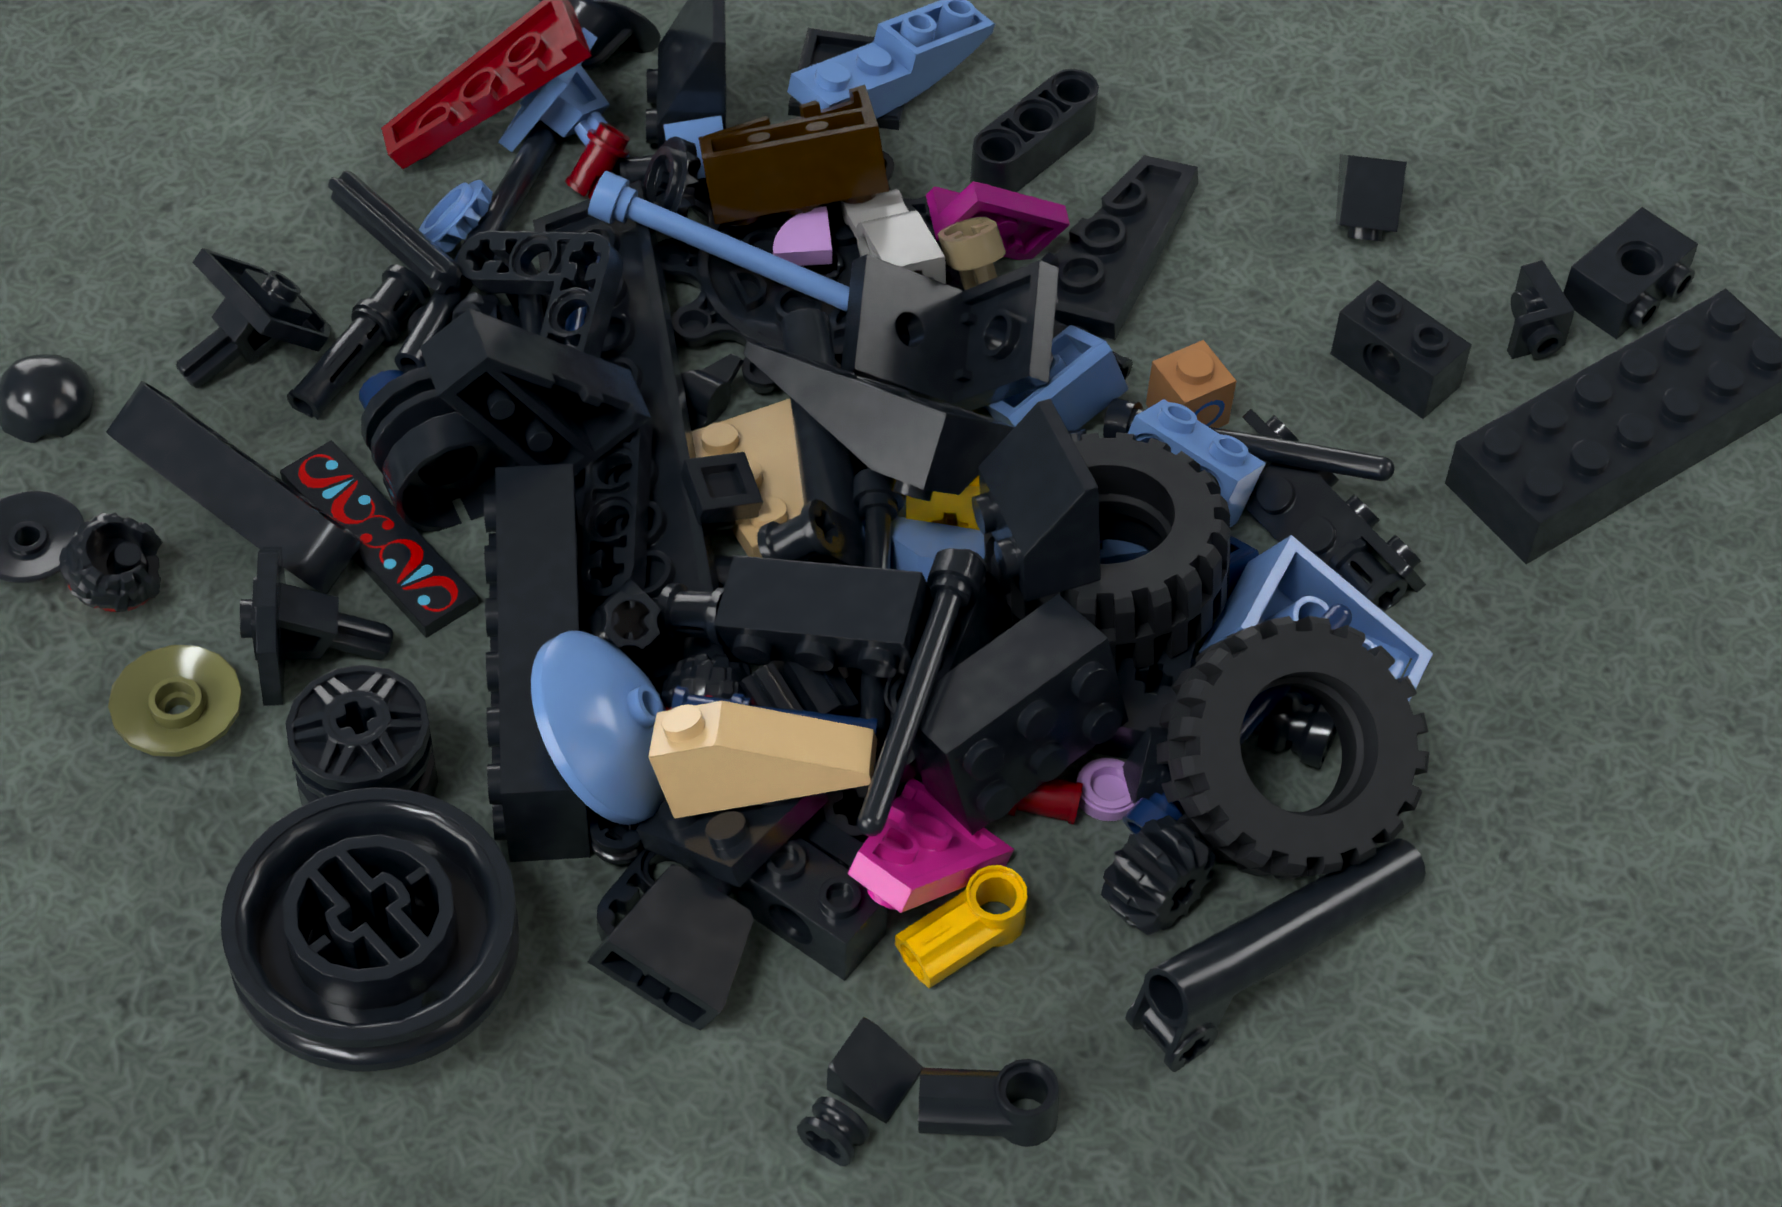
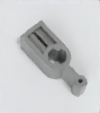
(895, 234)

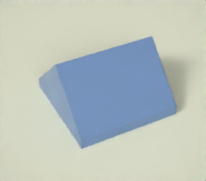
(1080, 382)

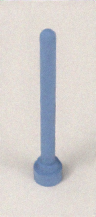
(619, 202)

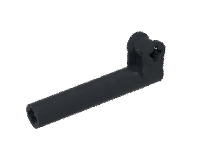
(829, 522)
(1192, 990)

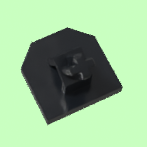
(252, 317)
(299, 625)

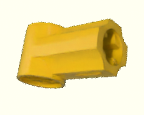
(962, 929)

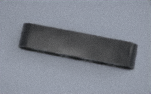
(234, 486)

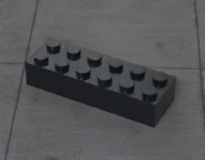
(1621, 426)
(531, 599)

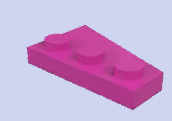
(922, 853)

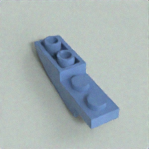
(902, 61)

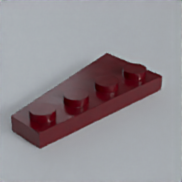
(502, 72)

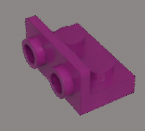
(1022, 220)

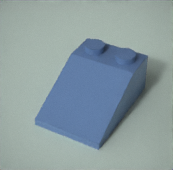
(1299, 585)

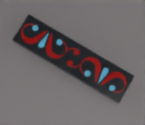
(391, 550)

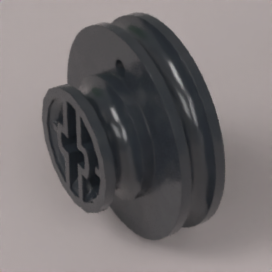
(371, 929)

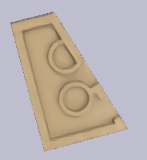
(771, 450)

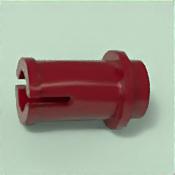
(600, 155)
(1052, 799)

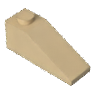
(750, 755)

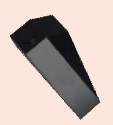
(892, 432)

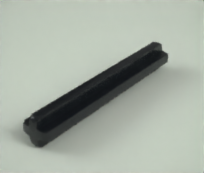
(394, 232)

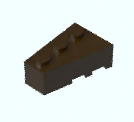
(795, 163)

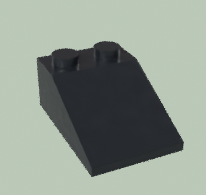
(689, 70)

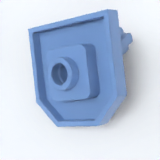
(565, 104)

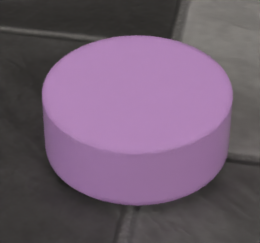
(1104, 790)

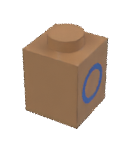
(1196, 381)

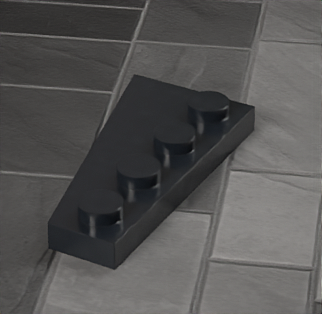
(1119, 245)

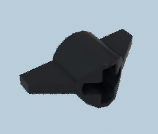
(709, 390)

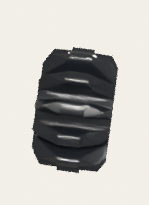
(1158, 874)

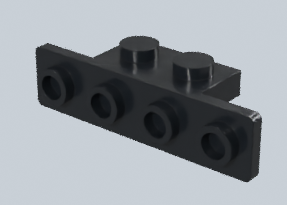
(1304, 505)

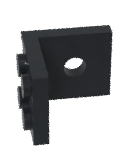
(962, 344)

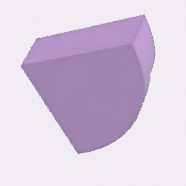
(805, 239)

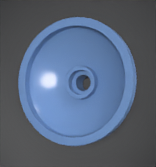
(598, 724)

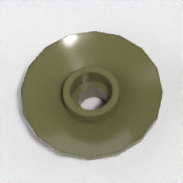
(169, 679)

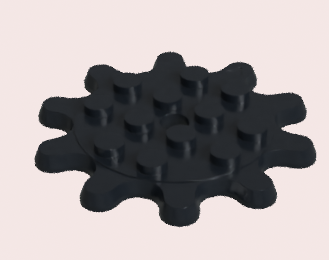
(750, 306)

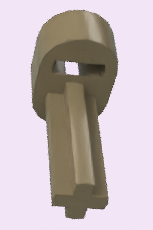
(972, 249)

